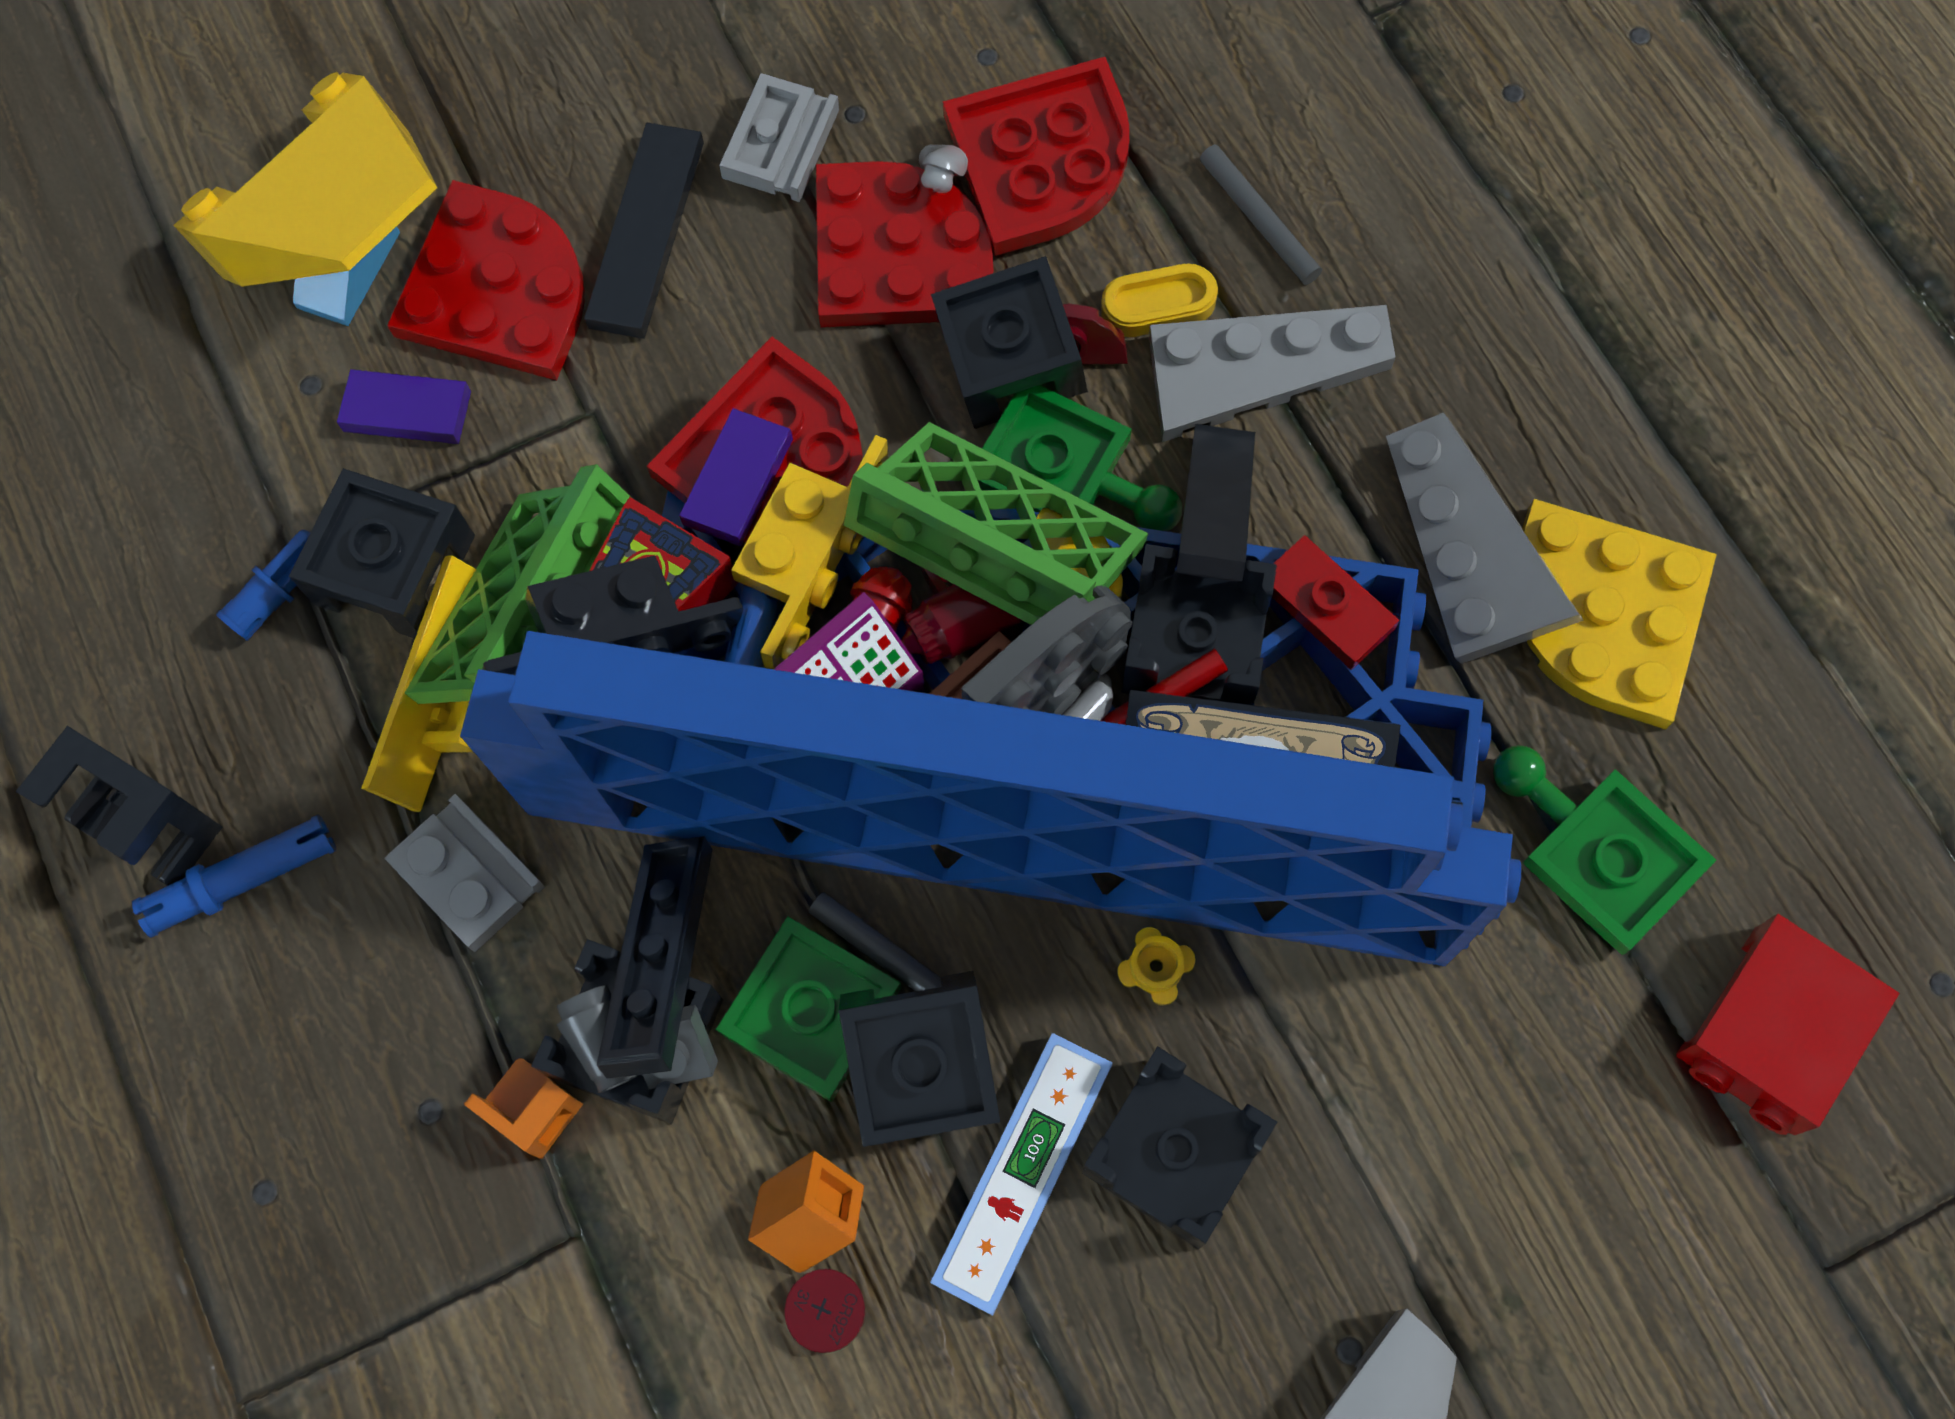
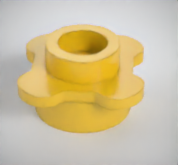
(1174, 959)

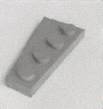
(1236, 364)
(1477, 556)

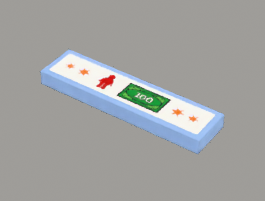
(1021, 1174)

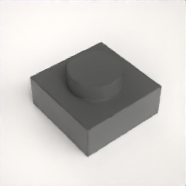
(693, 1052)

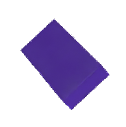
(404, 406)
(736, 477)

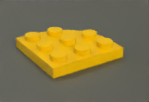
(1637, 608)

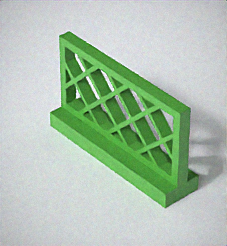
(569, 535)
(984, 552)

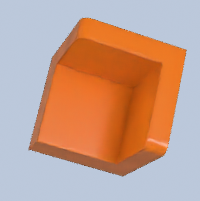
(527, 1108)
(806, 1212)

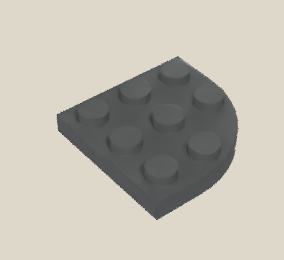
(1056, 655)

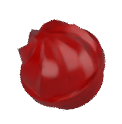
(889, 592)

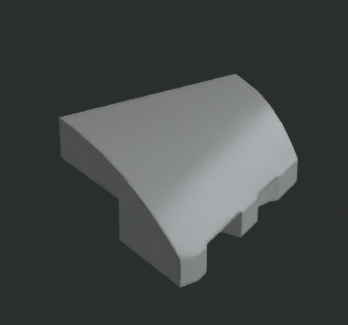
(1399, 1376)

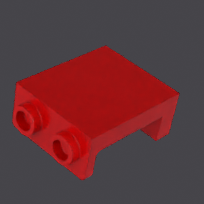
(1788, 1028)

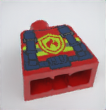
(691, 567)

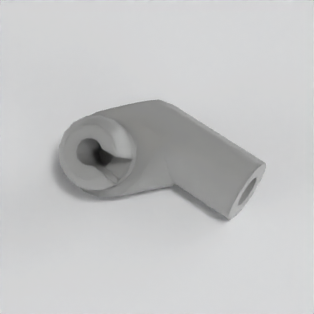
(941, 165)
(1094, 699)

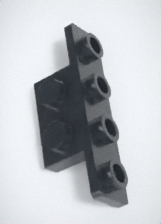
(624, 607)

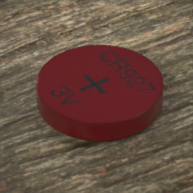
(825, 1311)

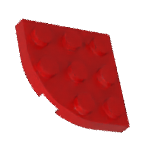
(1042, 151)
(891, 244)
(494, 284)
(781, 390)

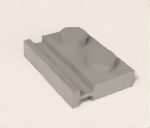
(779, 137)
(464, 873)

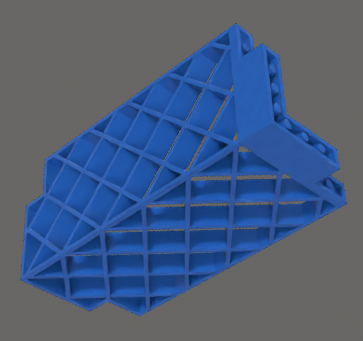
(1019, 790)

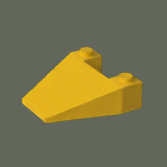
(318, 198)

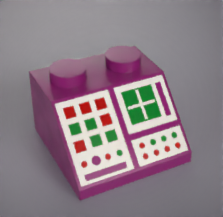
(859, 649)

